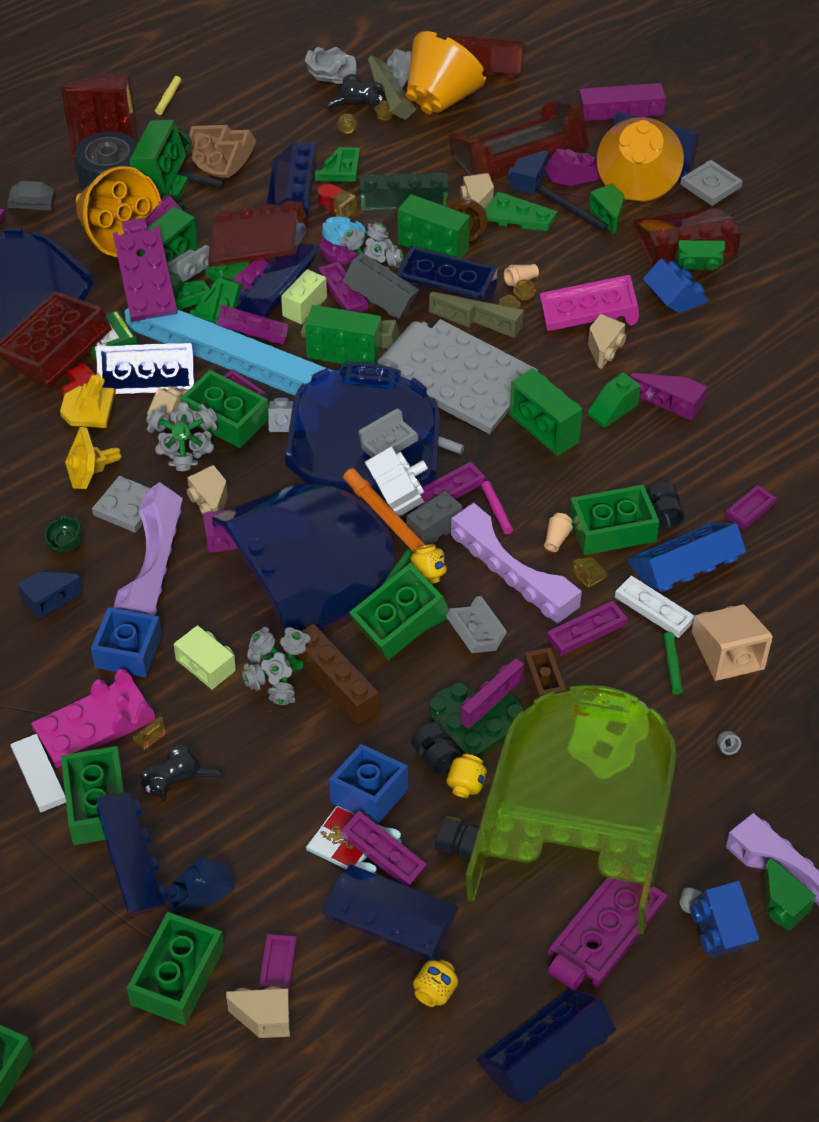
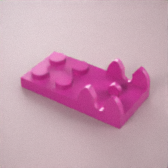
(587, 301)
(94, 719)

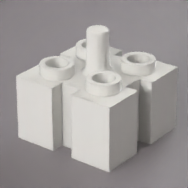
(397, 480)

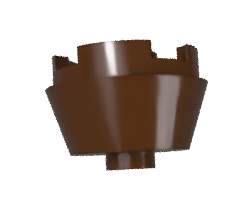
(477, 214)

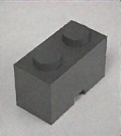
(434, 518)

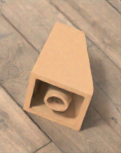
(732, 641)

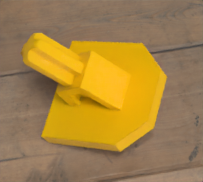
(88, 404)
(87, 460)

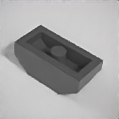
(31, 196)

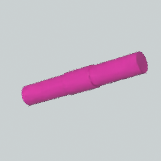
(497, 507)

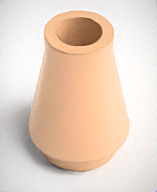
(518, 272)
(558, 529)

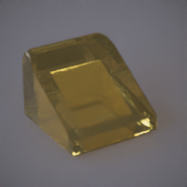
(588, 571)
(150, 733)

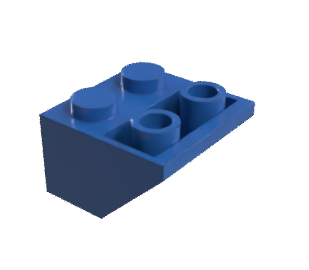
(675, 286)

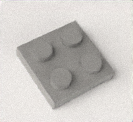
(711, 182)
(121, 504)

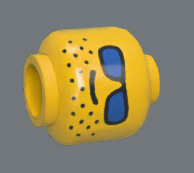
(429, 562)
(466, 775)
(435, 983)

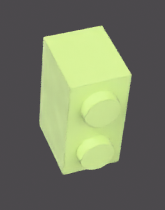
(302, 294)
(205, 657)

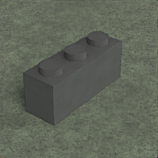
(380, 285)

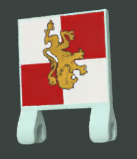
(334, 848)

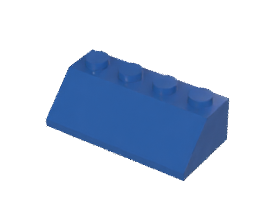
(688, 555)

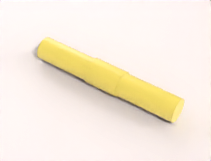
(168, 95)

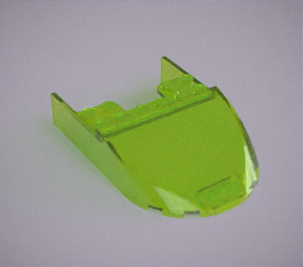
(585, 775)

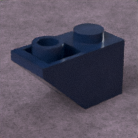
(199, 886)

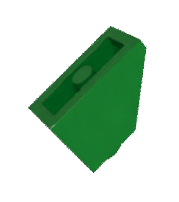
(607, 205)
(615, 400)
(785, 896)

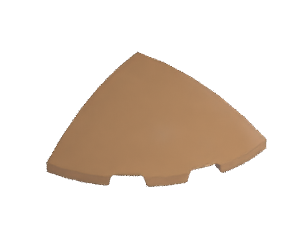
(220, 149)

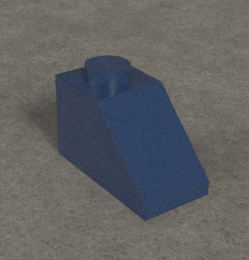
(528, 172)
(49, 591)

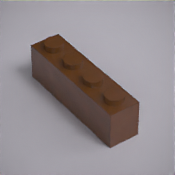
(339, 677)

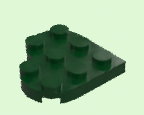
(485, 733)

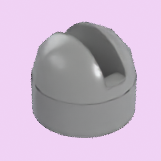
(733, 739)
(686, 896)

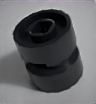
(666, 504)
(435, 748)
(456, 838)

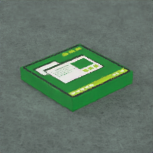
(118, 336)

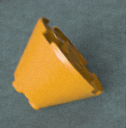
(441, 73)
(640, 158)
(115, 197)

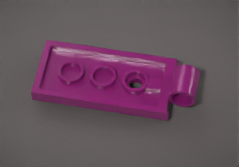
(145, 277)
(609, 921)

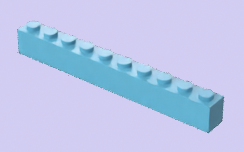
(230, 349)

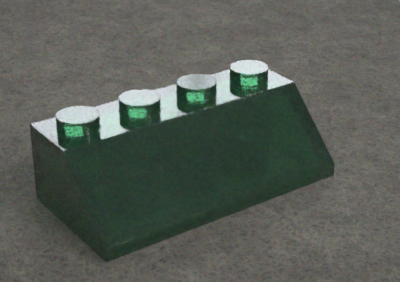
(392, 190)

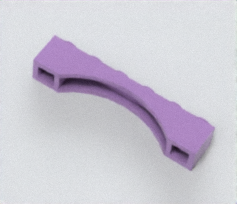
(159, 516)
(550, 593)
(756, 843)

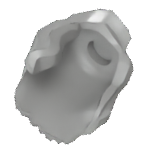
(330, 64)

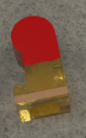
(337, 200)

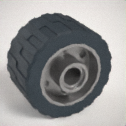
(101, 153)

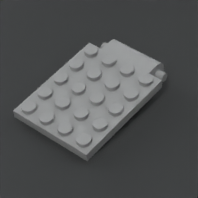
(458, 371)

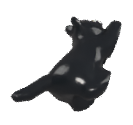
(355, 92)
(178, 767)

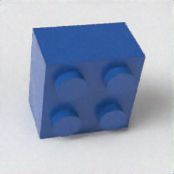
(126, 641)
(369, 783)
(723, 919)

